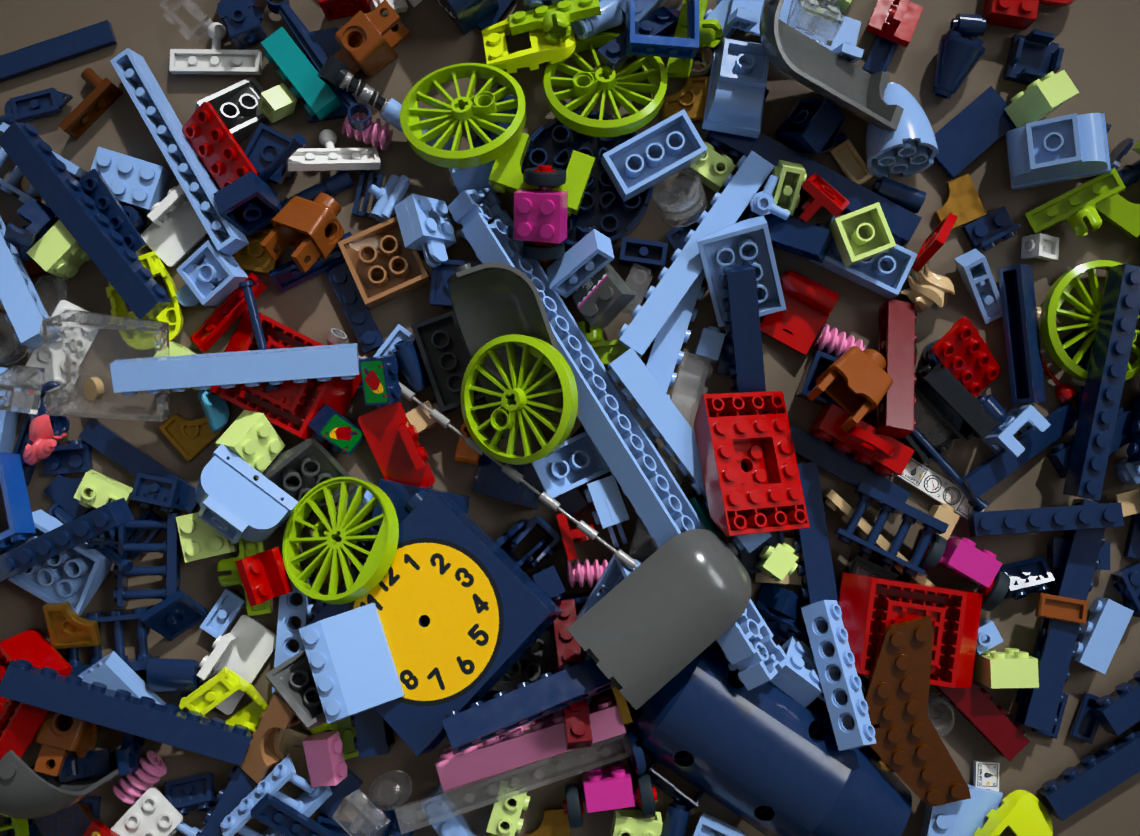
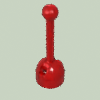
(1063, 391)

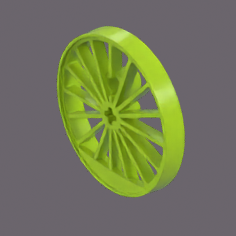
(609, 84)
(463, 112)
(1055, 297)
(517, 397)
(340, 540)

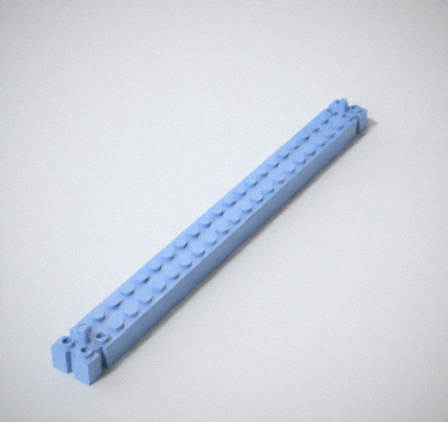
(615, 427)

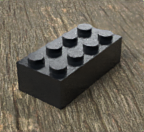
(444, 359)

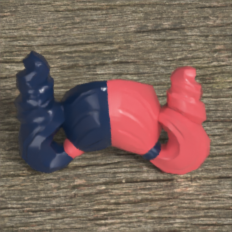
(44, 430)

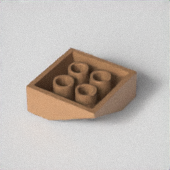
(382, 263)

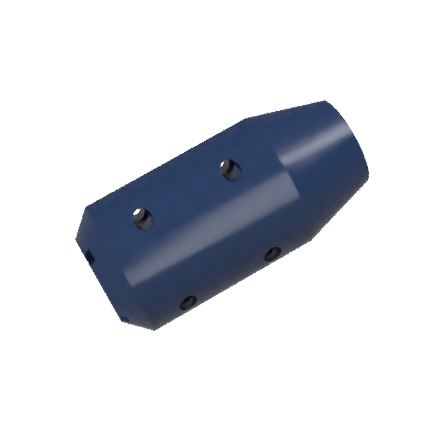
(765, 759)

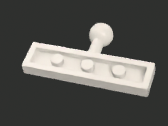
(216, 60)
(333, 158)

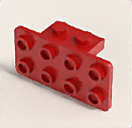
(216, 146)
(967, 356)
(396, 446)

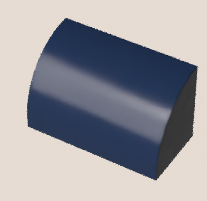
(172, 675)

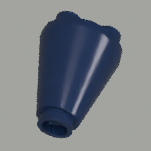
(955, 62)

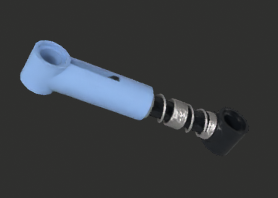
(337, 75)

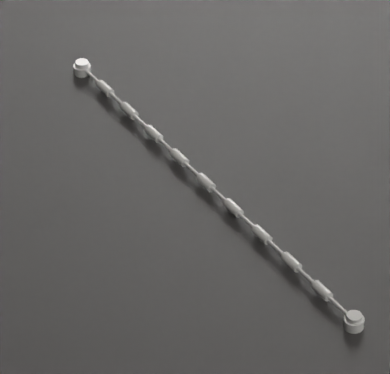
(337, 337)

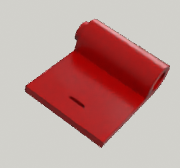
(805, 314)

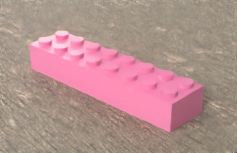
(523, 745)

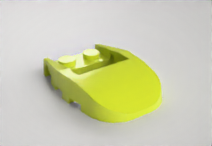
(541, 51)
(171, 314)
(220, 688)
(1021, 813)

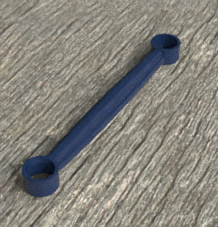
(318, 59)

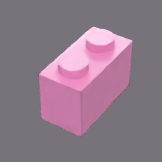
(325, 758)

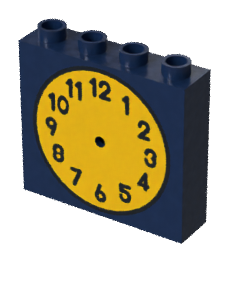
(450, 614)

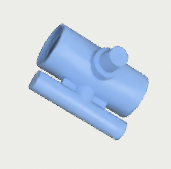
(388, 197)

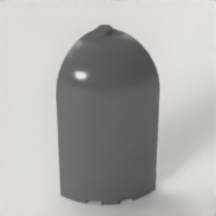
(825, 70)
(499, 302)
(665, 613)
(37, 794)

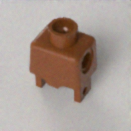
(369, 40)
(307, 227)
(855, 383)
(61, 738)

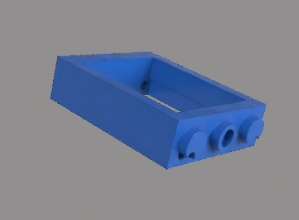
(661, 45)
(16, 501)

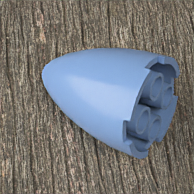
(906, 149)

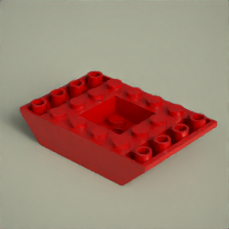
(293, 403)
(756, 431)
(875, 603)
(18, 719)

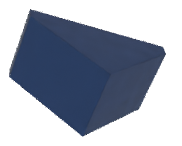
(781, 600)

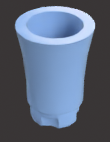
(610, 17)

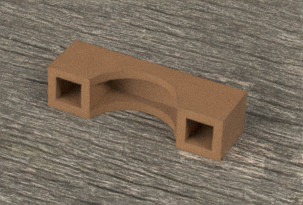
(263, 750)

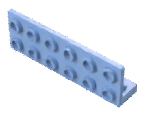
(746, 17)

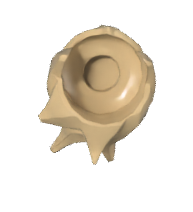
(928, 289)

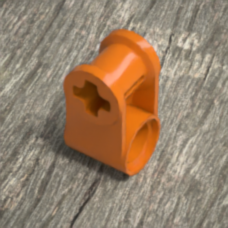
(463, 452)

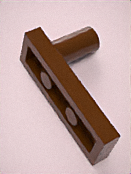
(93, 106)

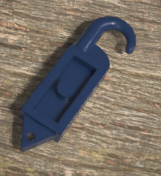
(34, 105)

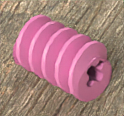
(374, 134)
(836, 342)
(585, 572)
(138, 782)

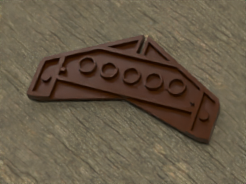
(899, 708)

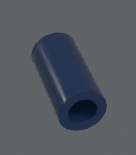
(900, 194)
(411, 366)
(676, 819)

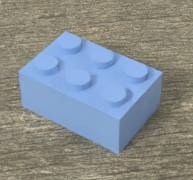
(132, 179)

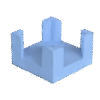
(1021, 419)

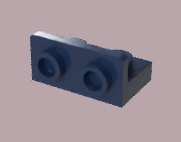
(990, 228)
(69, 459)
(156, 490)
(1028, 577)
(1128, 585)
(191, 793)

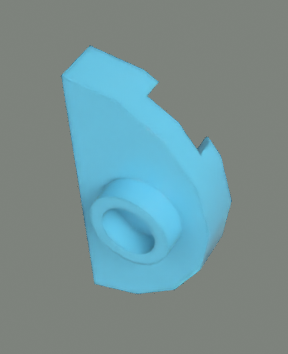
(215, 410)

